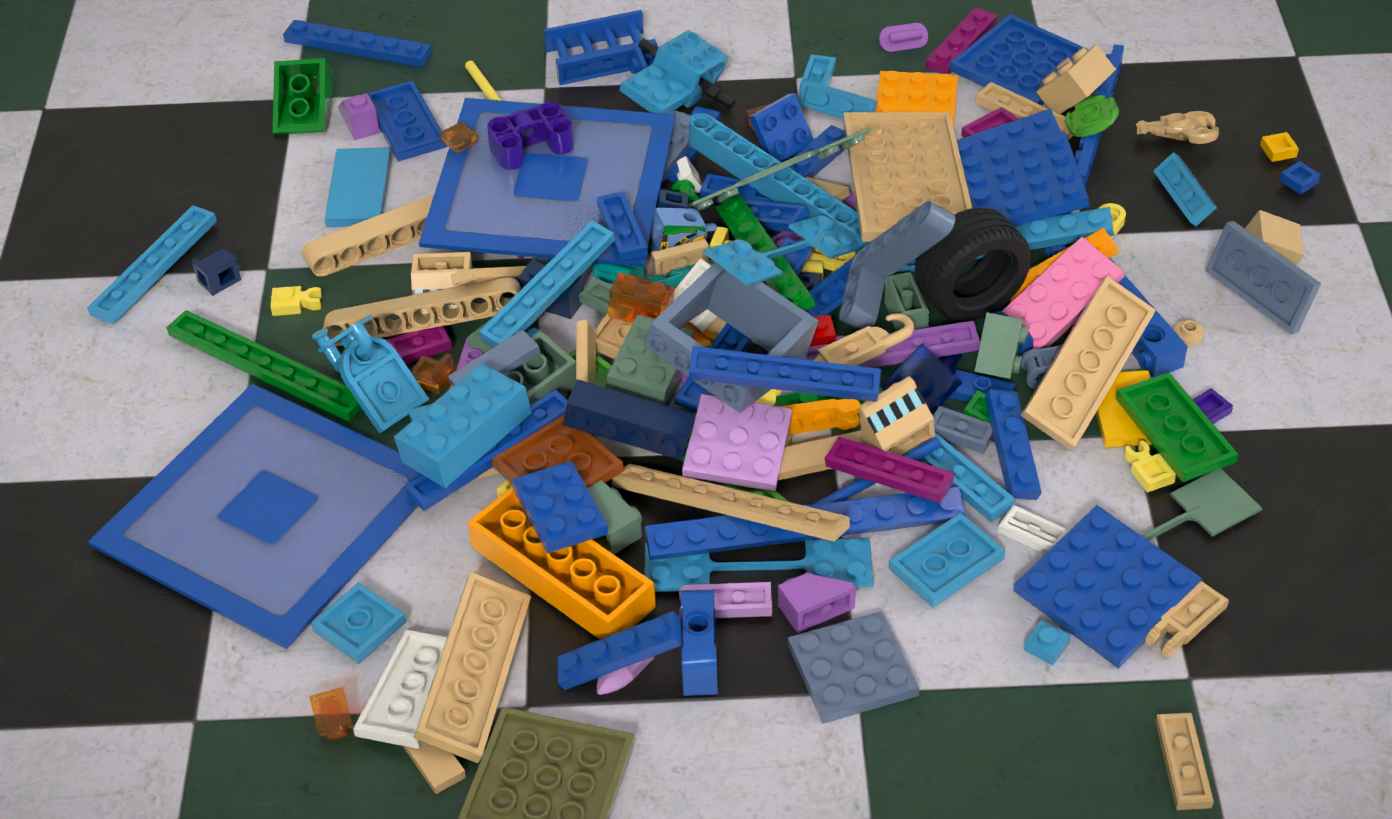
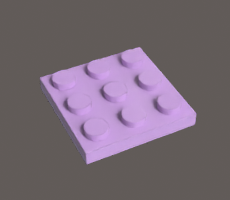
(737, 446)

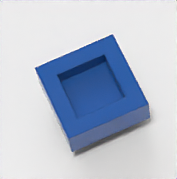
(1300, 177)

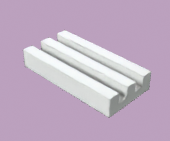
(1031, 535)

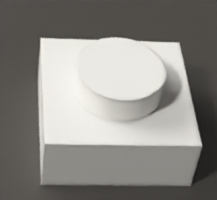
(688, 172)

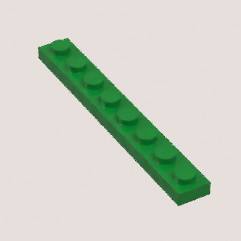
(746, 227)
(265, 364)

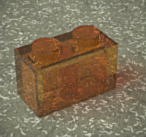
(638, 296)

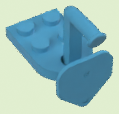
(373, 374)

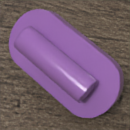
(903, 37)

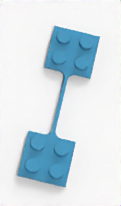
(754, 267)
(840, 560)

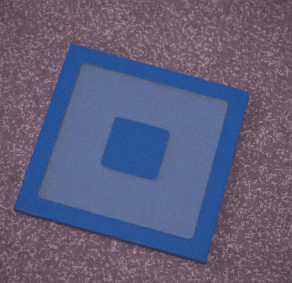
(552, 194)
(264, 514)

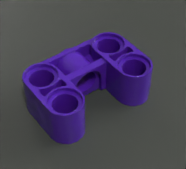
(528, 127)

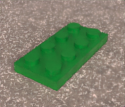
(1176, 427)

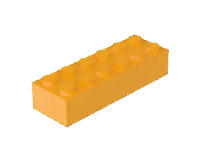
(577, 580)

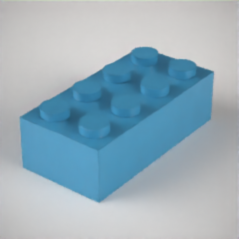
(463, 425)

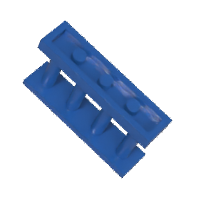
(600, 62)

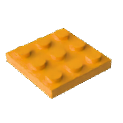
(916, 92)

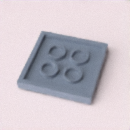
(852, 667)

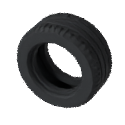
(990, 281)

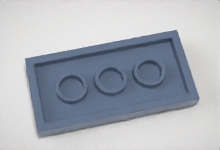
(1263, 277)

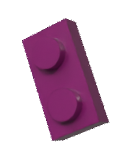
(421, 343)

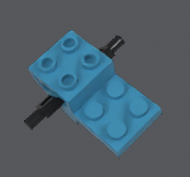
(678, 75)

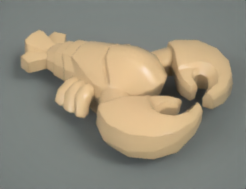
(1182, 127)

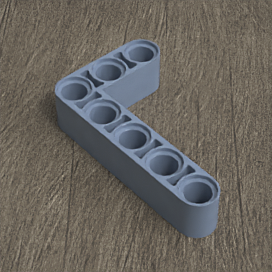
(886, 256)

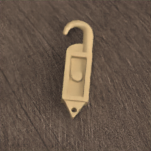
(865, 343)

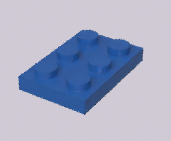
(559, 507)

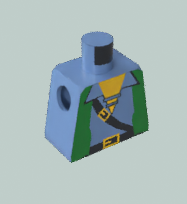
(678, 227)

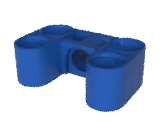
(698, 646)

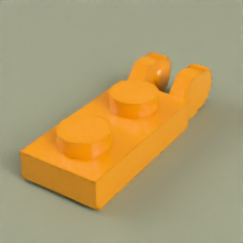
(824, 415)

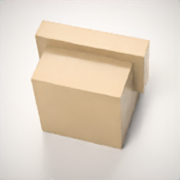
(1278, 234)

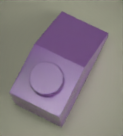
(359, 116)
(814, 599)

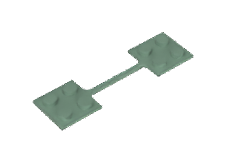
(821, 153)
(1212, 502)

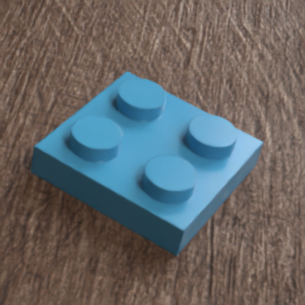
(358, 622)

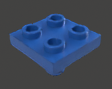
(782, 127)

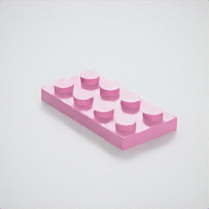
(1062, 292)

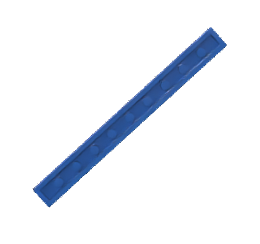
(734, 533)

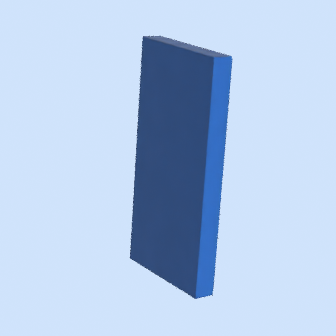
(406, 121)

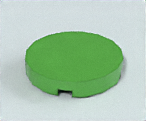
(1092, 116)

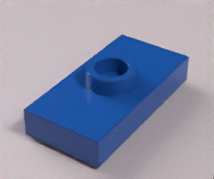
(975, 382)

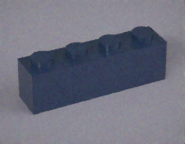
(629, 419)

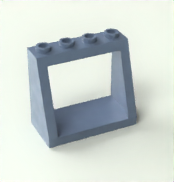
(751, 309)

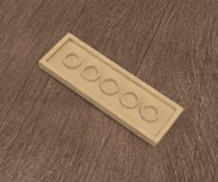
(1088, 363)
(472, 668)

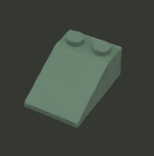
(546, 371)

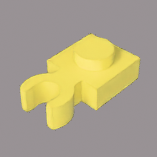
(292, 299)
(1149, 470)

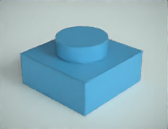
(1047, 642)

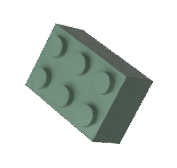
(640, 370)

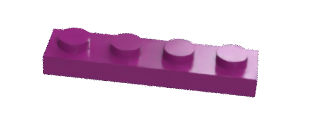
(971, 29)
(889, 469)

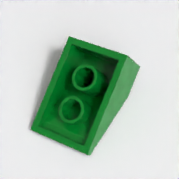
(301, 96)

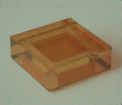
(459, 137)

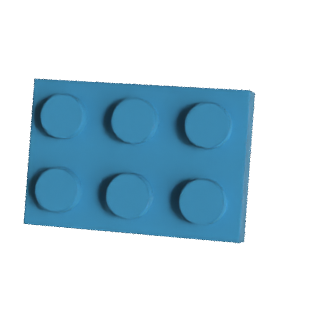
(946, 560)

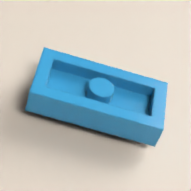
(819, 69)

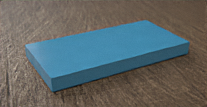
(357, 185)

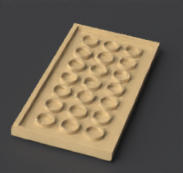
(902, 166)

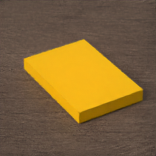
(1114, 423)

